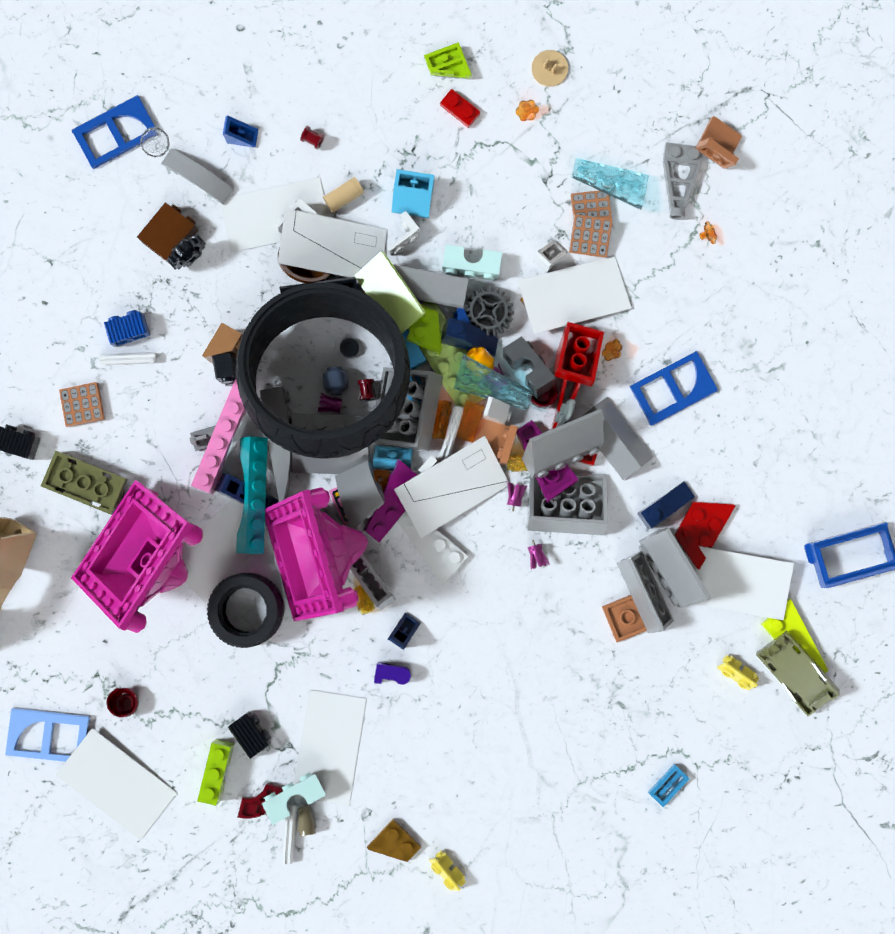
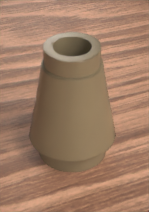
(306, 822)

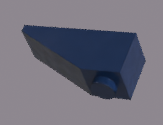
(467, 336)
(235, 490)
(665, 505)

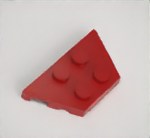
(701, 528)

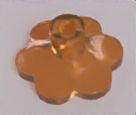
(527, 110)
(709, 233)
(612, 350)
(384, 475)

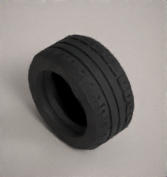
(217, 610)

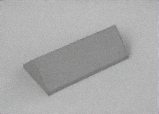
(435, 286)
(620, 444)
(645, 592)

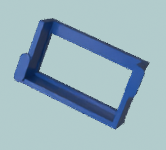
(815, 557)

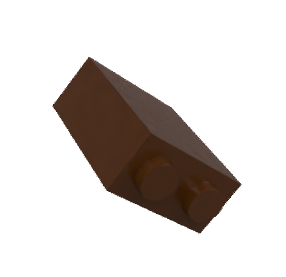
(167, 230)

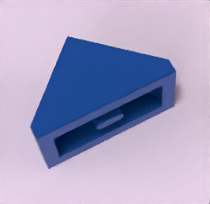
(239, 133)

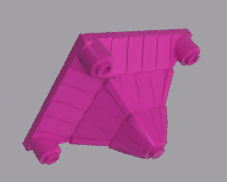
(313, 554)
(136, 557)

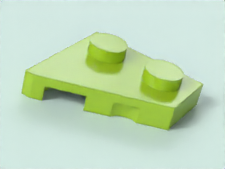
(448, 62)
(426, 331)

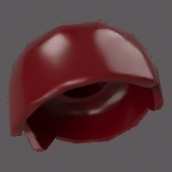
(545, 400)
(122, 702)

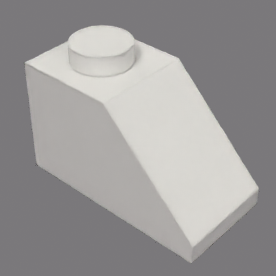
(497, 411)

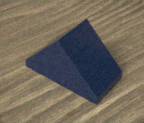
(404, 631)

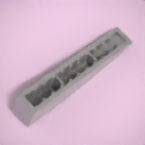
(276, 401)
(367, 574)

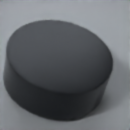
(349, 348)

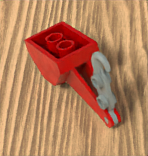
(577, 362)

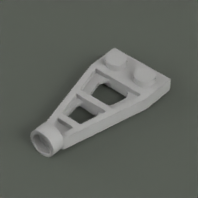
(680, 155)

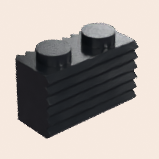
(225, 368)
(18, 443)
(250, 734)

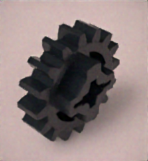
(186, 252)

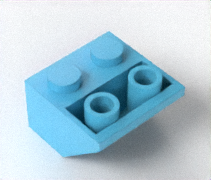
(412, 193)

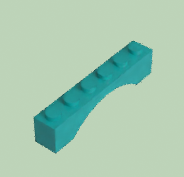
(252, 526)

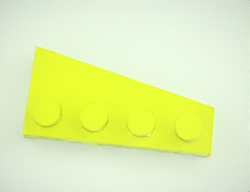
(795, 626)

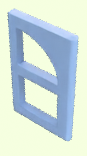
(22, 718)

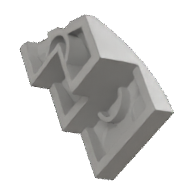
(359, 493)

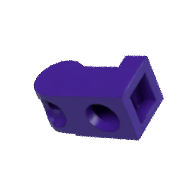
(392, 672)

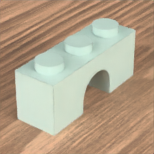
(487, 267)
(276, 805)

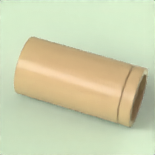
(343, 194)

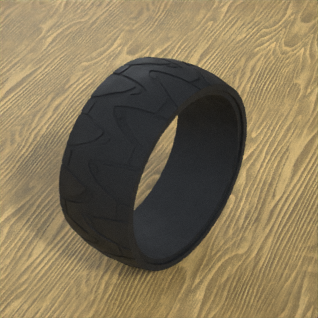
(312, 302)

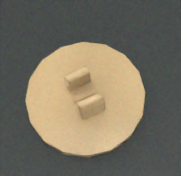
(549, 68)

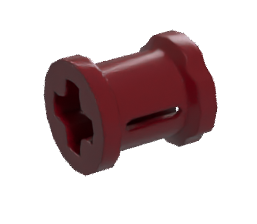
(312, 137)
(366, 389)

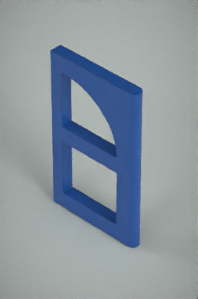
(131, 108)
(703, 387)

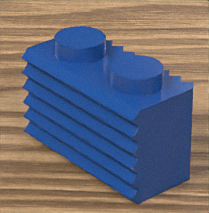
(126, 328)

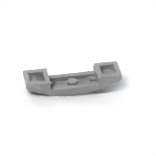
(197, 175)

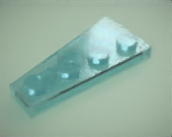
(614, 181)
(485, 382)

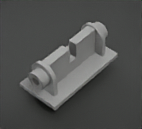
(201, 438)

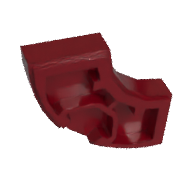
(252, 806)

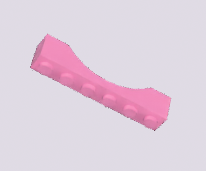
(219, 444)

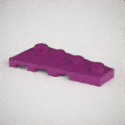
(555, 481)
(389, 513)

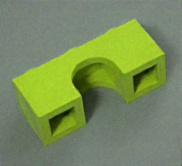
(216, 766)

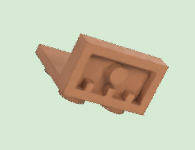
(719, 143)
(499, 438)

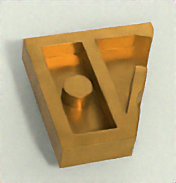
(394, 842)

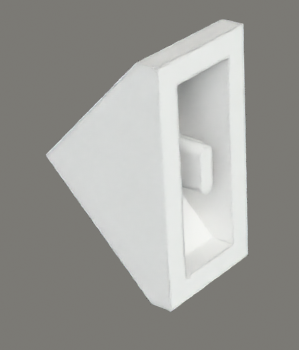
(549, 256)

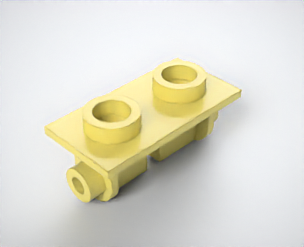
(731, 668)
(451, 878)

